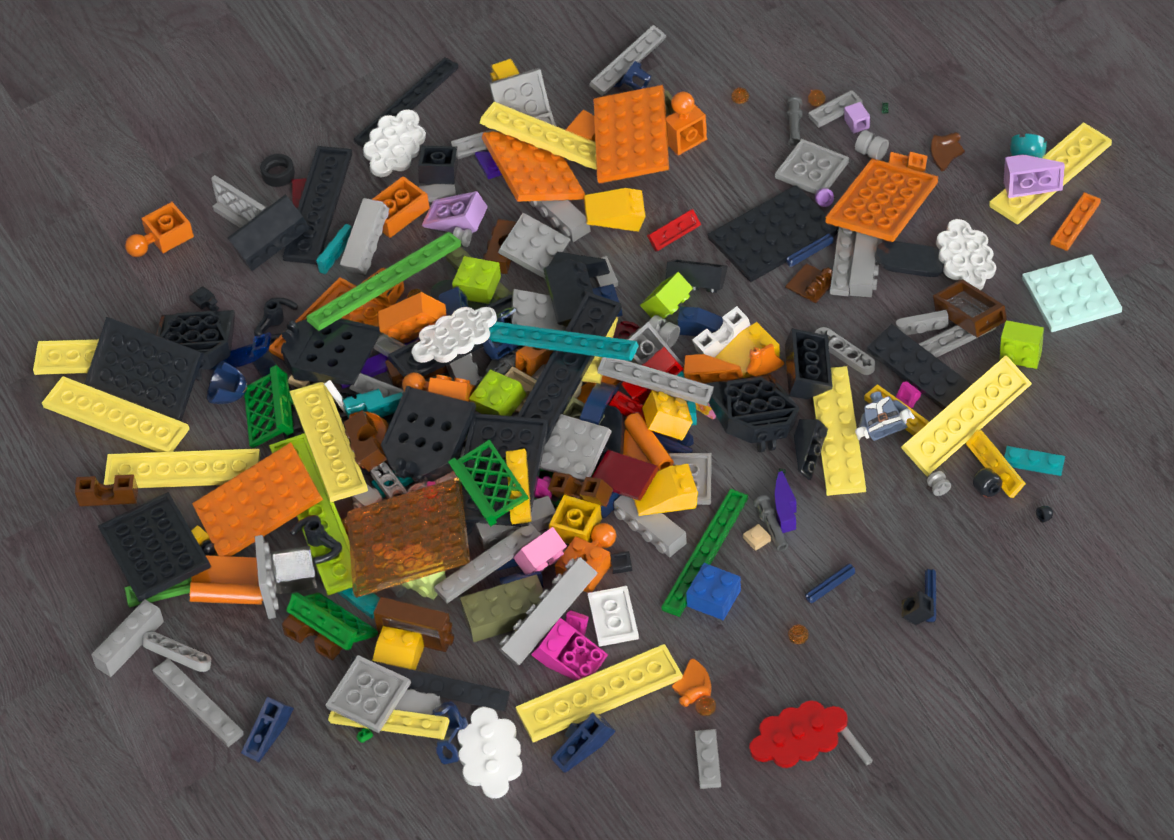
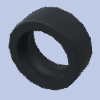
(275, 160)

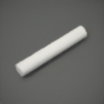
(334, 392)

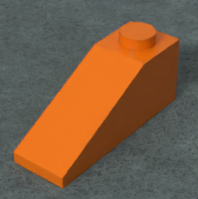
(710, 369)

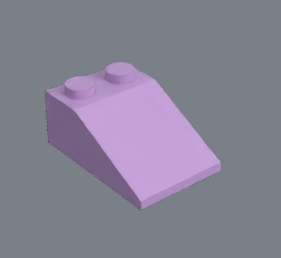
(1032, 175)
(456, 211)

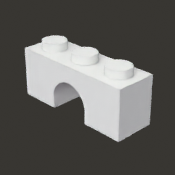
(713, 343)

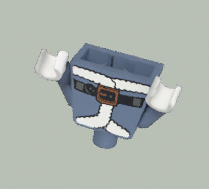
(882, 417)

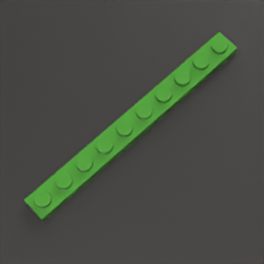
(383, 281)

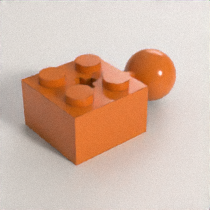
(687, 125)
(164, 227)
(441, 385)
(599, 559)

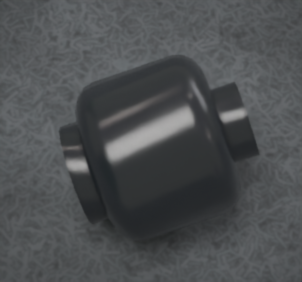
(987, 482)

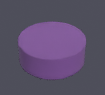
(824, 197)

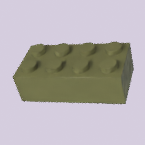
(500, 607)

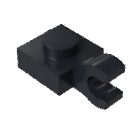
(204, 298)

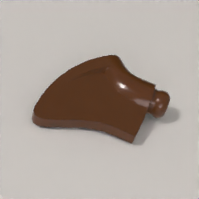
(945, 149)

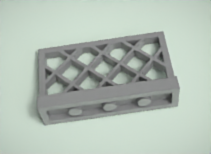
(234, 204)

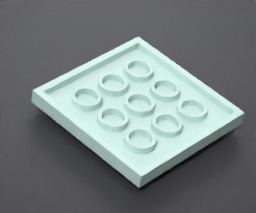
(1071, 293)

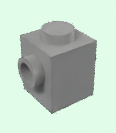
(366, 498)

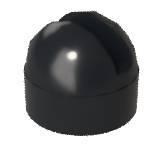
(1044, 513)
(208, 548)

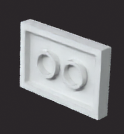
(613, 616)

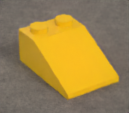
(615, 209)
(739, 348)
(669, 491)
(399, 648)

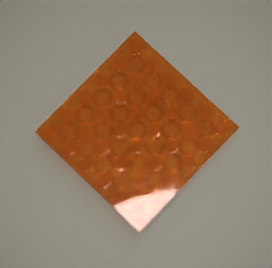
(407, 537)

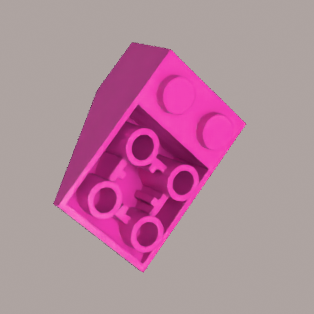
(569, 652)

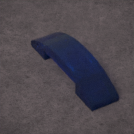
(249, 353)

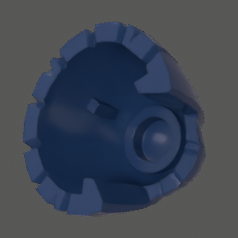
(226, 384)

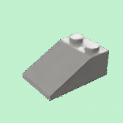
(649, 343)

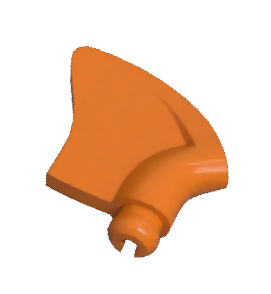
(763, 361)
(693, 684)

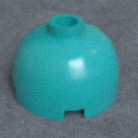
(1029, 145)

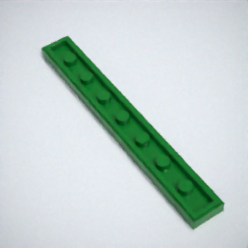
(705, 550)

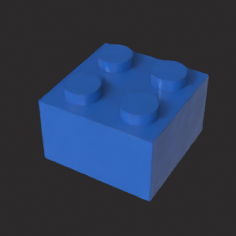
(713, 591)

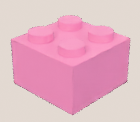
(540, 552)

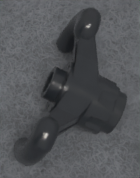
(273, 315)
(317, 536)

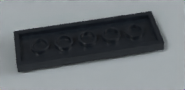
(918, 366)

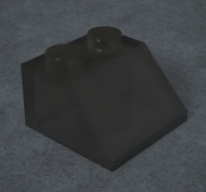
(294, 570)

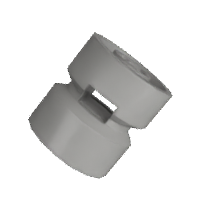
(872, 145)
(668, 331)

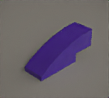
(785, 504)

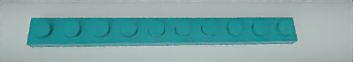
(563, 341)

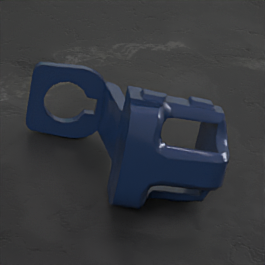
(636, 70)
(493, 348)
(456, 723)

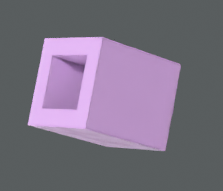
(856, 117)

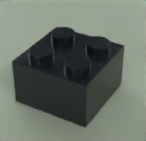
(438, 164)

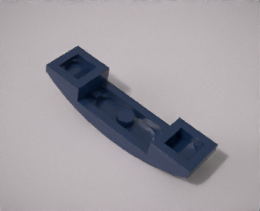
(597, 402)

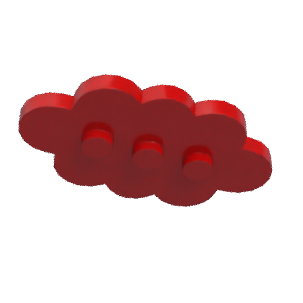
(798, 734)

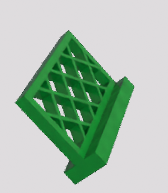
(280, 403)
(474, 491)
(330, 619)

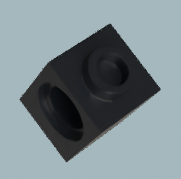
(917, 608)

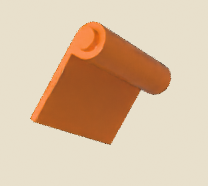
(643, 443)
(227, 581)

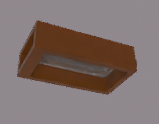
(970, 308)
(432, 624)

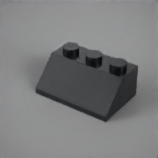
(698, 274)

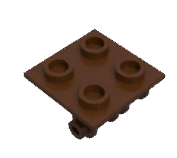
(811, 282)

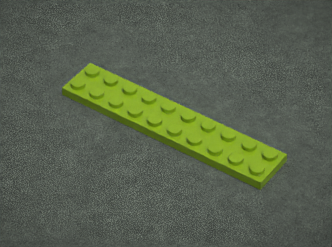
(336, 573)

